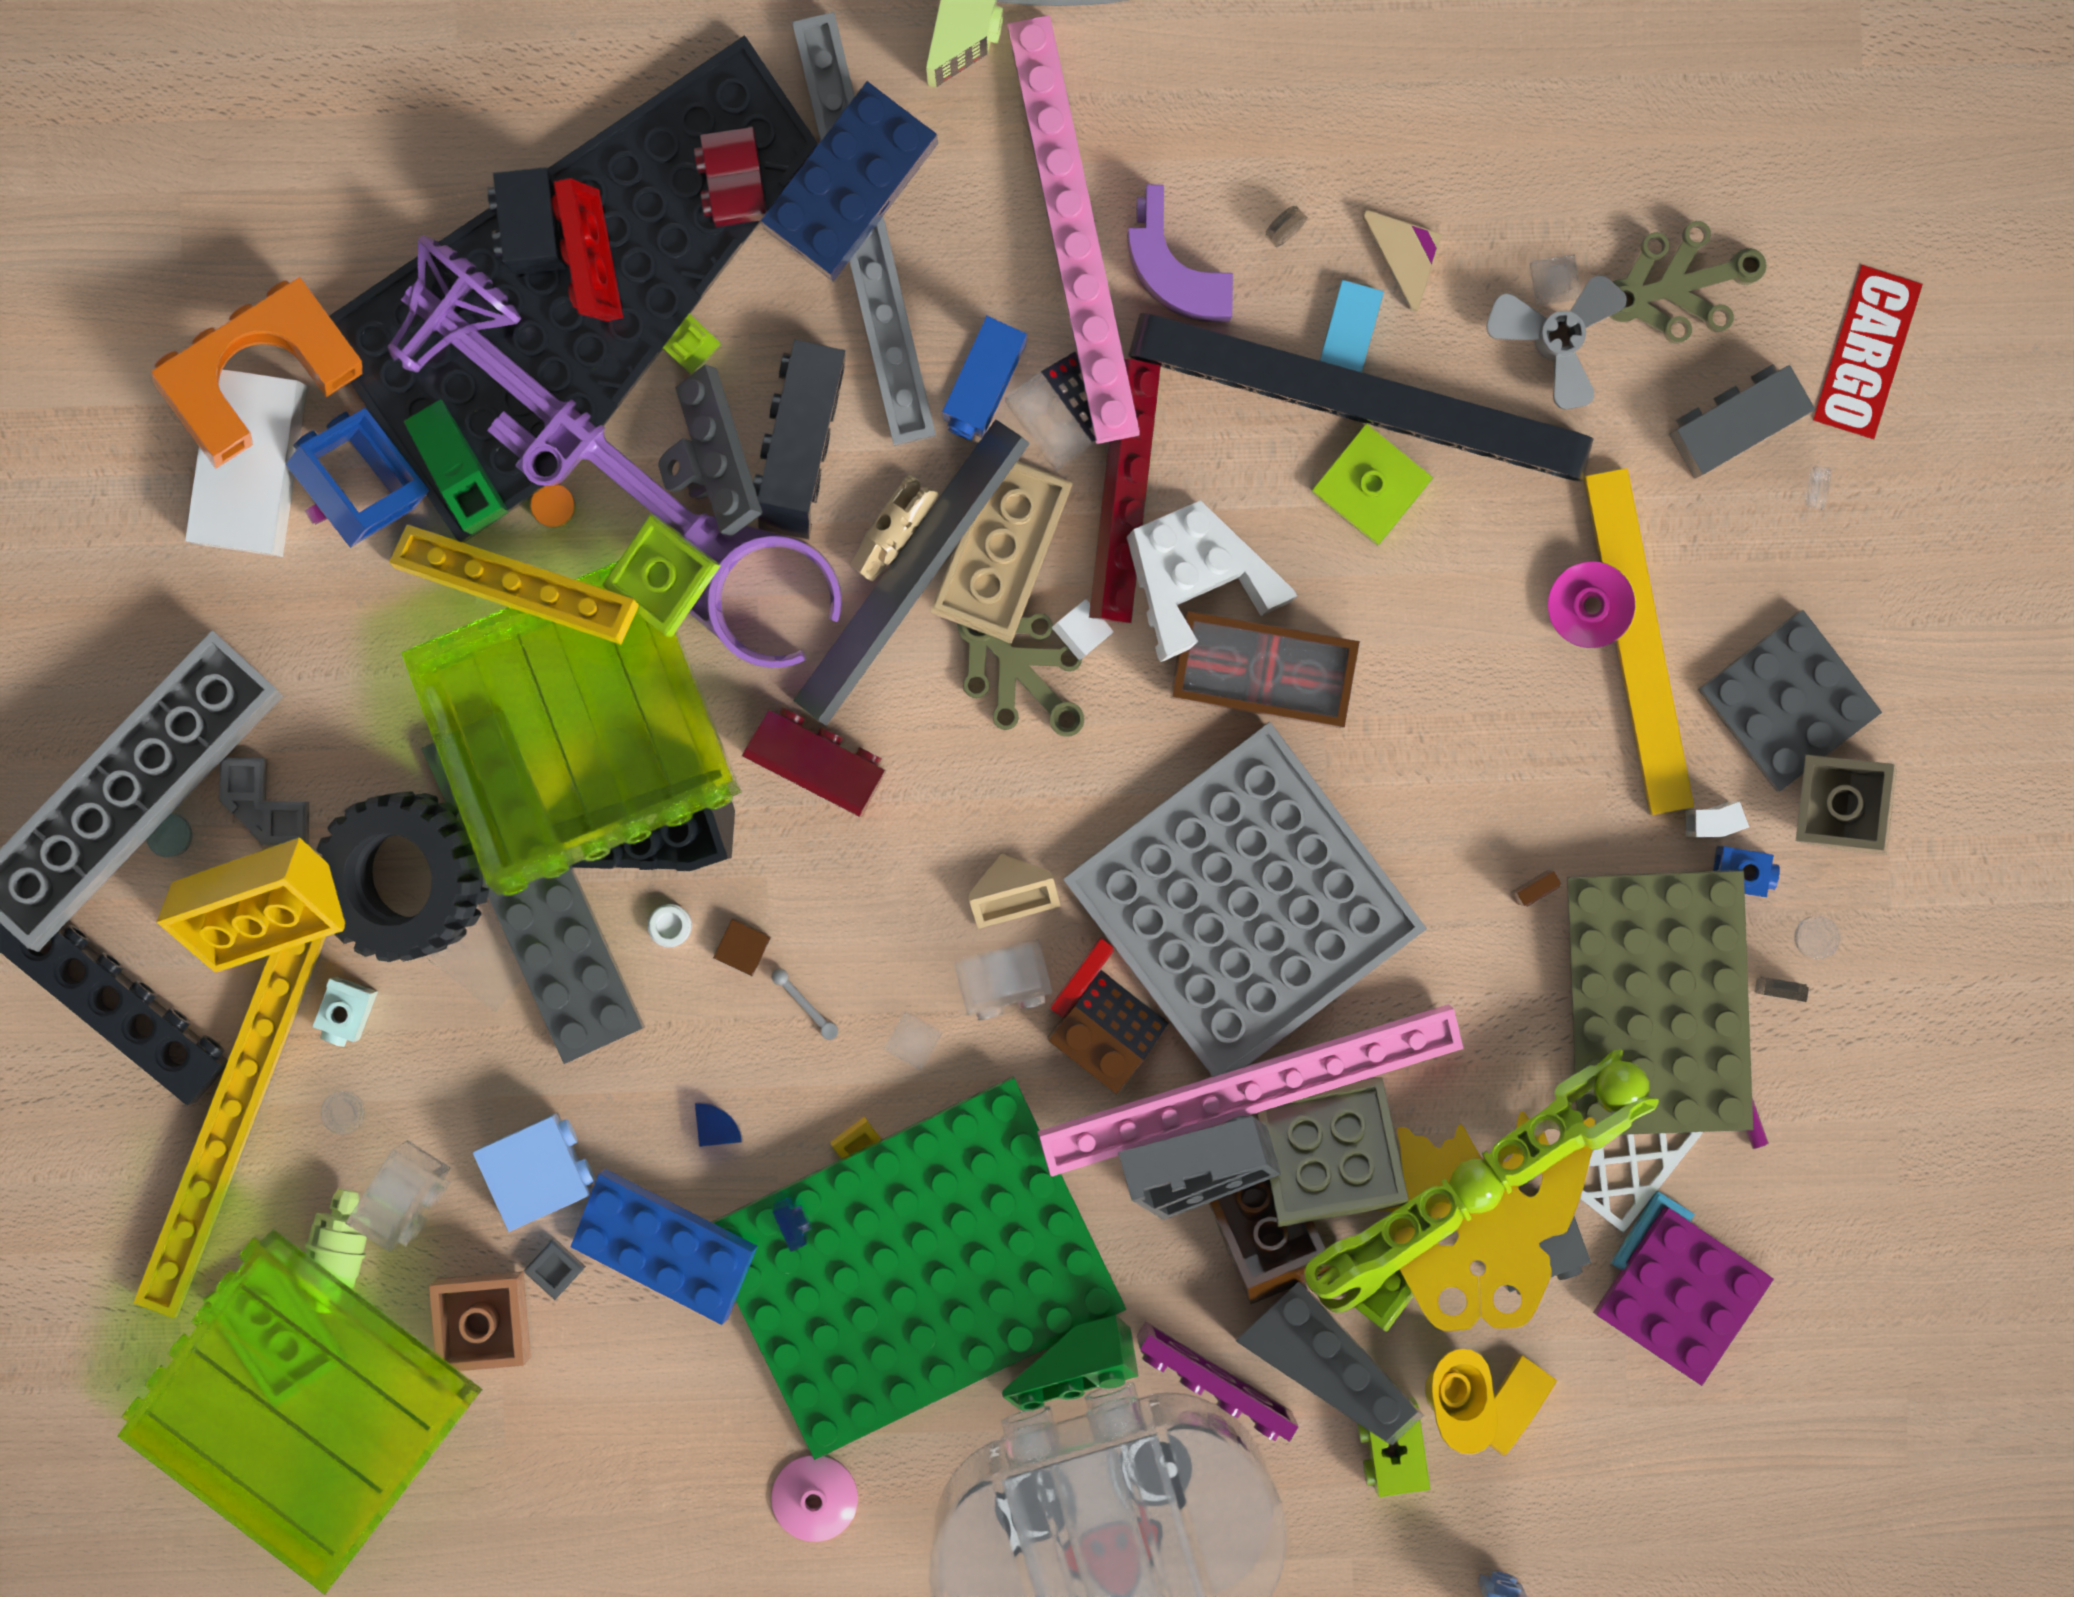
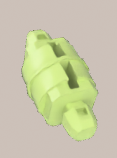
(334, 1242)

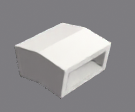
(1715, 821)

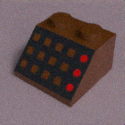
(1108, 1032)

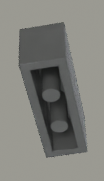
(1740, 419)

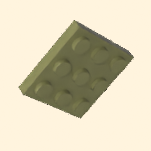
(1335, 1154)

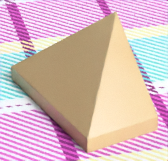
(1011, 892)

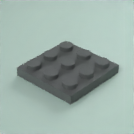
(1789, 700)

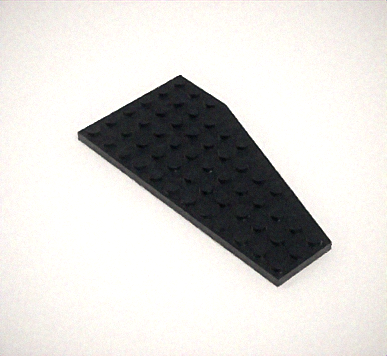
(661, 259)

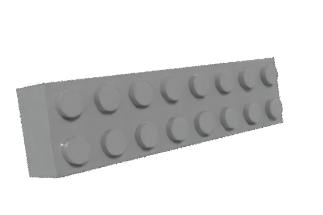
(128, 788)

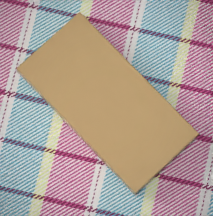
(1003, 553)

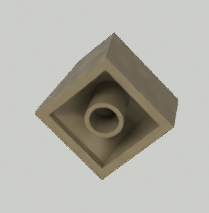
(1846, 804)

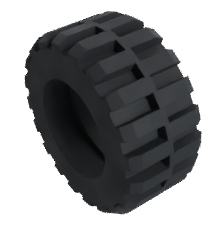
(453, 868)

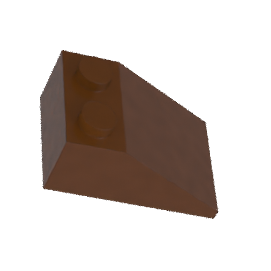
(1262, 1253)

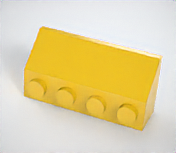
(253, 906)

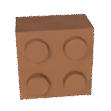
(480, 1320)

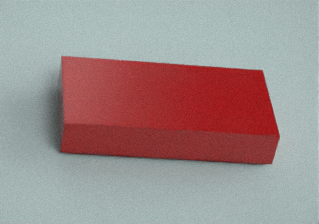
(1082, 977)

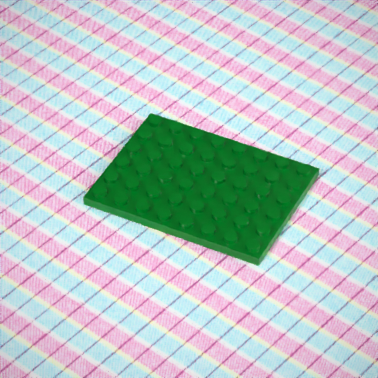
(919, 1269)

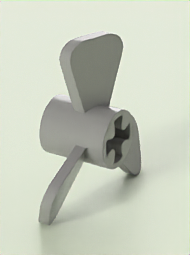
(1517, 321)

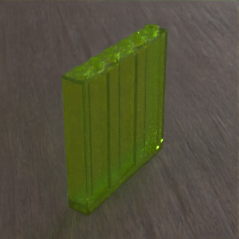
(566, 738)
(297, 1410)

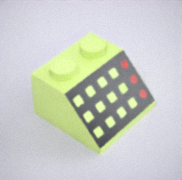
(961, 36)

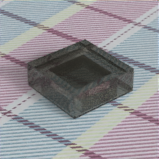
(1782, 988)

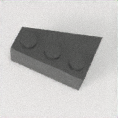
(1199, 1166)

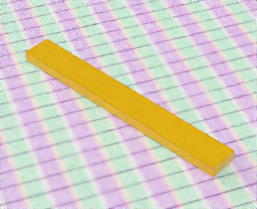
(1641, 646)

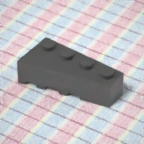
(1324, 1358)

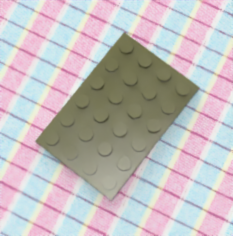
(1667, 983)

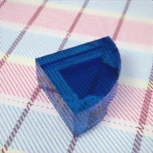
(716, 1126)

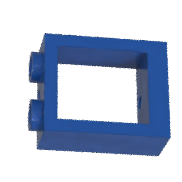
(983, 379)
(382, 457)

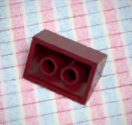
(815, 761)

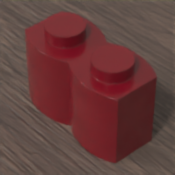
(732, 177)

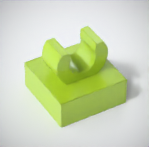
(691, 345)

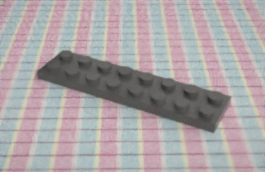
(561, 955)

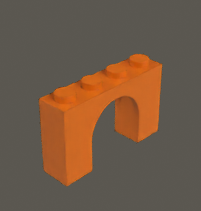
(284, 319)

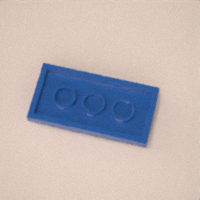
(663, 1246)

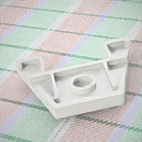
(1188, 557)

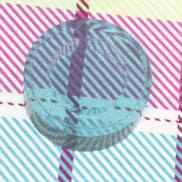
(171, 837)

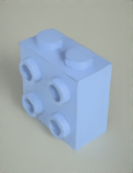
(535, 1171)

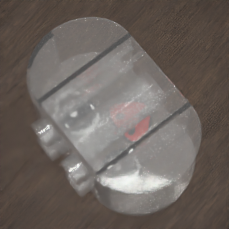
(1112, 1505)

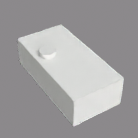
(250, 496)

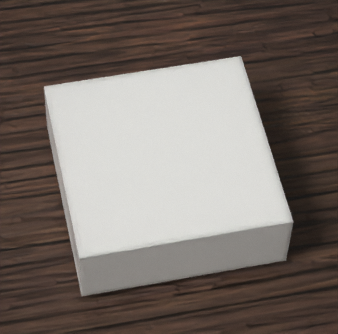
(1081, 632)

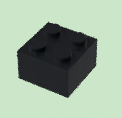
(527, 224)

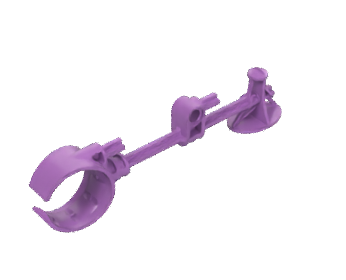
(575, 438)

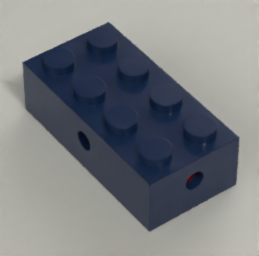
(850, 181)

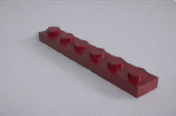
(1124, 502)

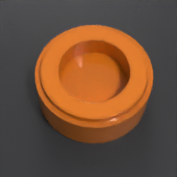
(553, 506)

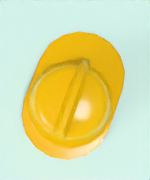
(1463, 1401)

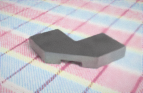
(245, 796)

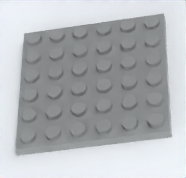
(1245, 903)

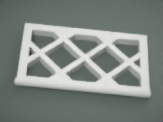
(1643, 1193)

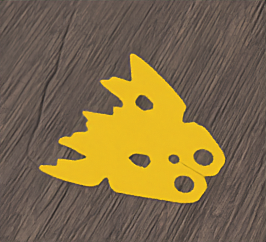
(1500, 1238)

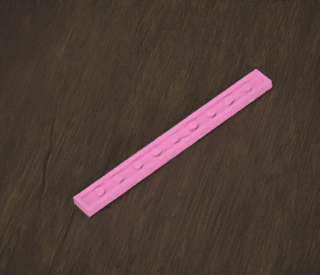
(1073, 230)
(1250, 1089)

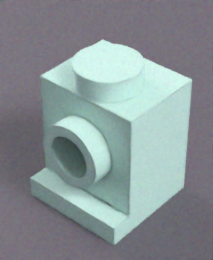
(358, 1004)

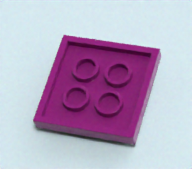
(1683, 1295)

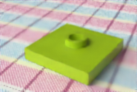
(1372, 484)
(662, 574)

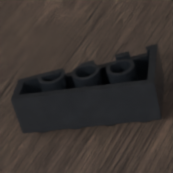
(799, 437)

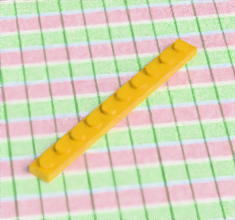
(226, 1128)

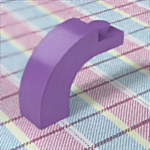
(1176, 287)

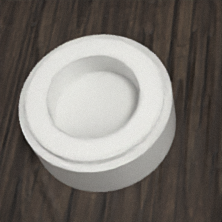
(669, 925)

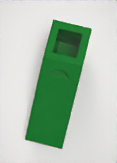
(455, 468)
(1082, 1360)

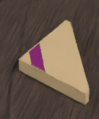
(1407, 253)

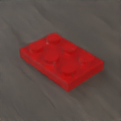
(587, 250)

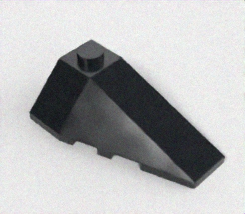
(683, 847)

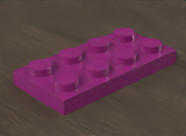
(1201, 1374)

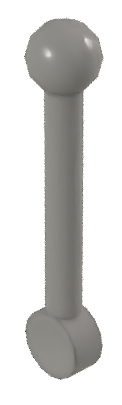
(828, 1029)

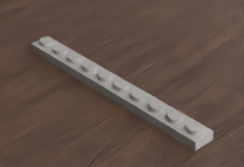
(873, 261)

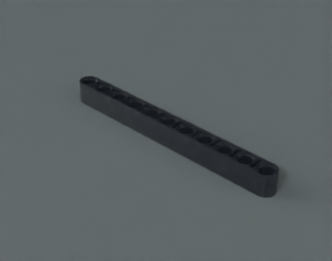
(1360, 397)

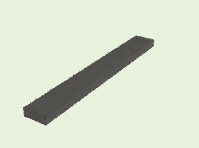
(911, 572)

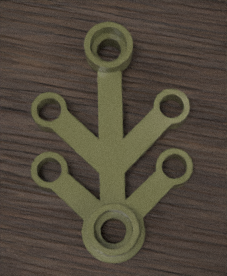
(1676, 285)
(1015, 664)

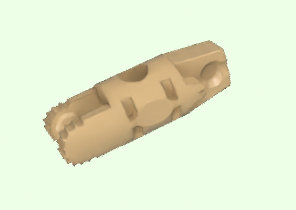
(893, 527)

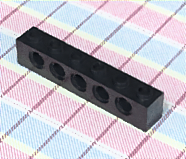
(118, 1025)

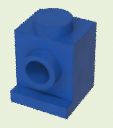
(1736, 859)

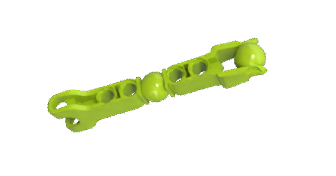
(1477, 1185)

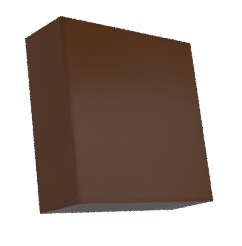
(1536, 888)
(742, 947)

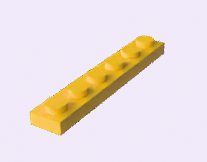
(514, 584)

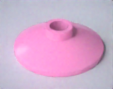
(820, 1477)

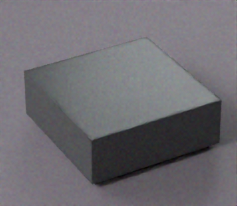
(554, 1268)

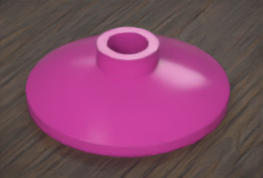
(1569, 598)

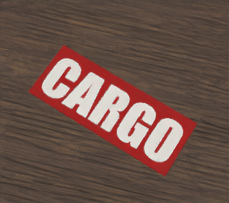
(1867, 352)

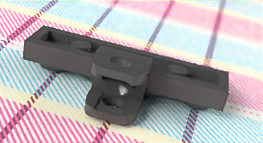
(714, 458)

